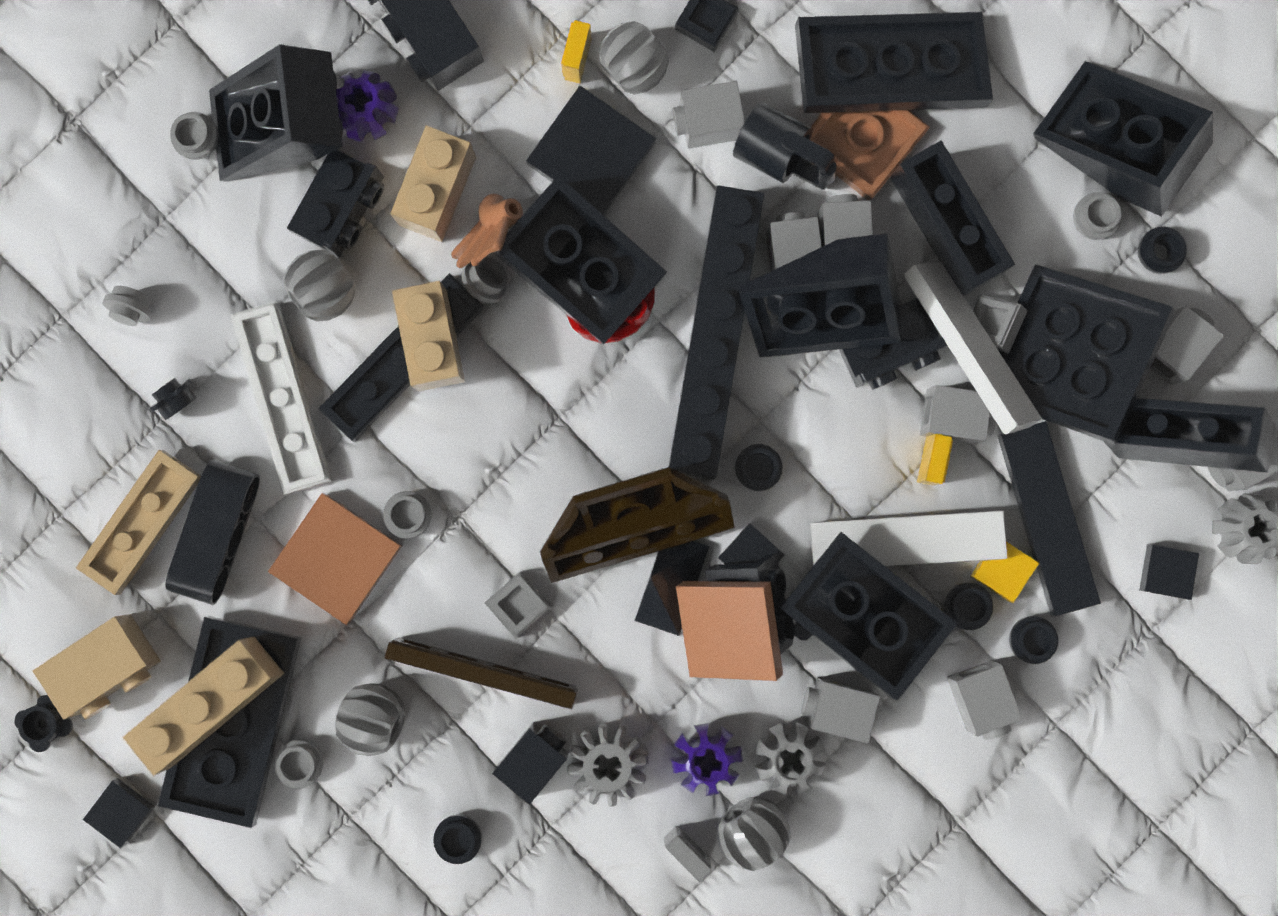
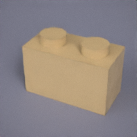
(433, 183)
(428, 336)
(96, 667)

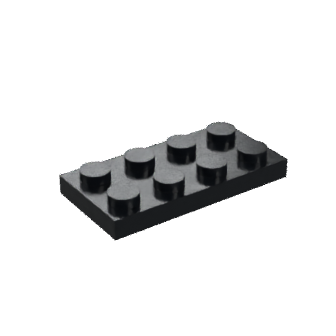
(893, 62)
(230, 768)

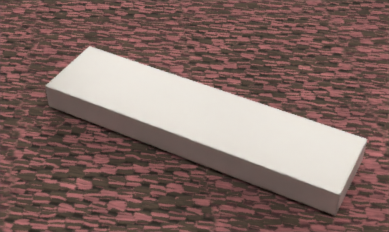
(972, 347)
(281, 398)
(920, 538)

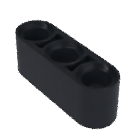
(212, 532)

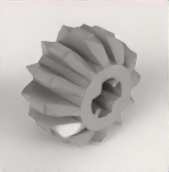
(606, 780)

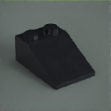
(276, 112)
(1127, 136)
(580, 260)
(826, 300)
(868, 616)

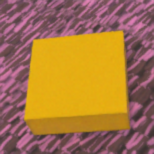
(576, 51)
(935, 460)
(1007, 575)

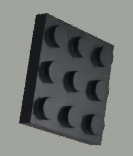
(1085, 351)

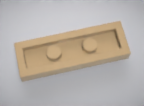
(139, 522)

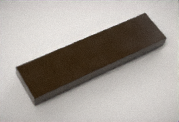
(482, 672)

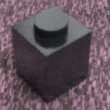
(532, 761)

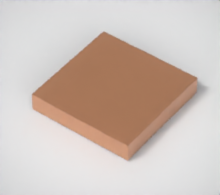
(868, 144)
(335, 558)
(730, 630)

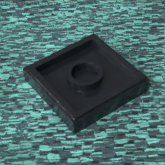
(591, 149)

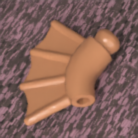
(489, 233)

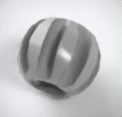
(633, 57)
(319, 285)
(1242, 514)
(370, 719)
(787, 773)
(754, 833)

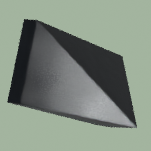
(671, 567)

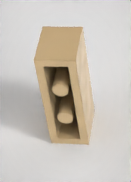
(203, 705)

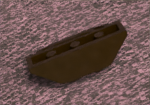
(633, 521)

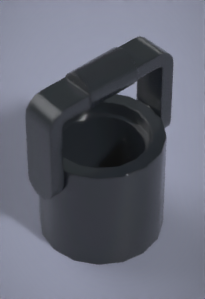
(777, 145)

